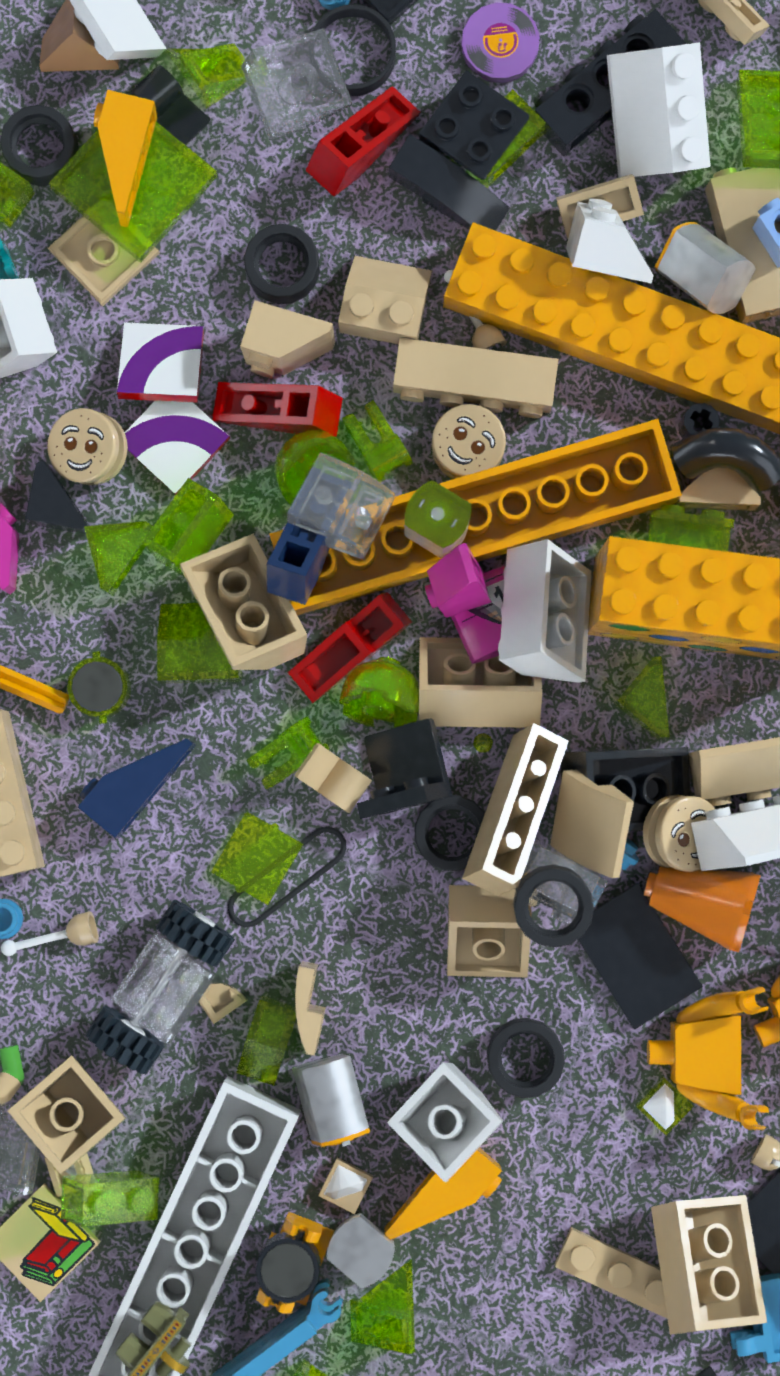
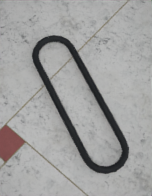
(235, 919)

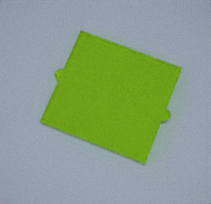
(257, 858)

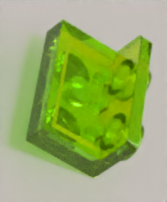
(703, 531)

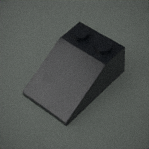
(637, 773)

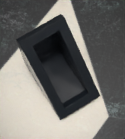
(51, 504)

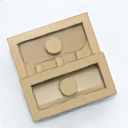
(591, 823)
(308, 1016)

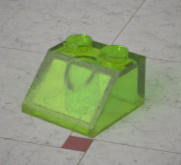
(189, 648)

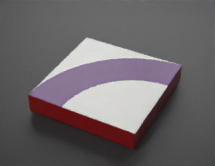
(160, 362)
(174, 441)

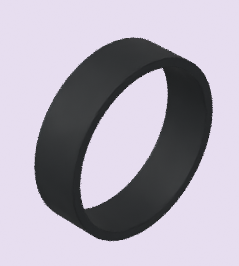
(372, 15)

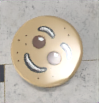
(467, 441)
(87, 446)
(670, 834)

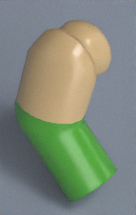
(12, 1072)

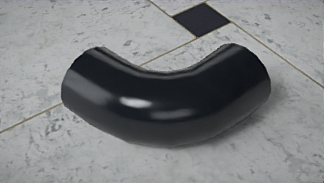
(728, 449)

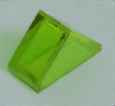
(646, 699)

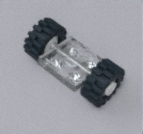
(160, 988)

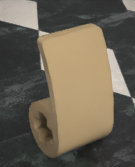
(333, 778)

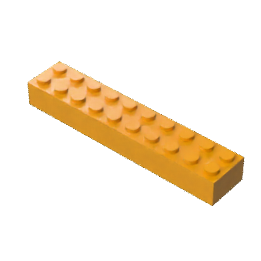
(618, 326)
(514, 507)

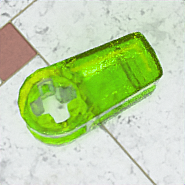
(382, 456)
(289, 740)

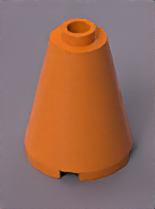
(706, 901)

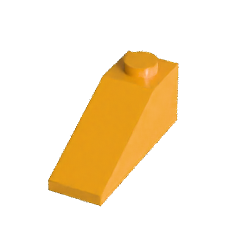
(125, 135)
(439, 1198)

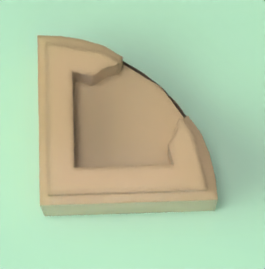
(220, 1001)

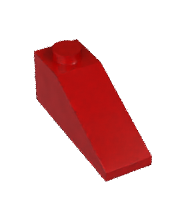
(360, 140)
(278, 407)

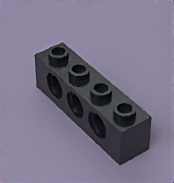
(569, 128)

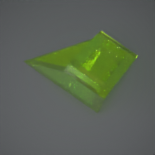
(211, 70)
(116, 550)
(386, 1313)

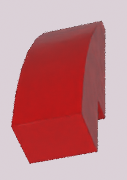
(349, 646)

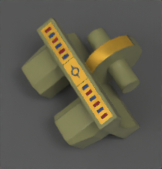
(166, 1325)

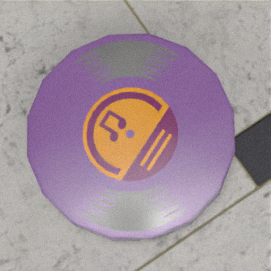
(500, 42)

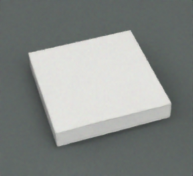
(119, 29)

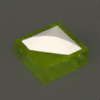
(664, 1105)

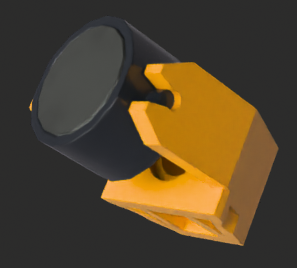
(291, 1262)

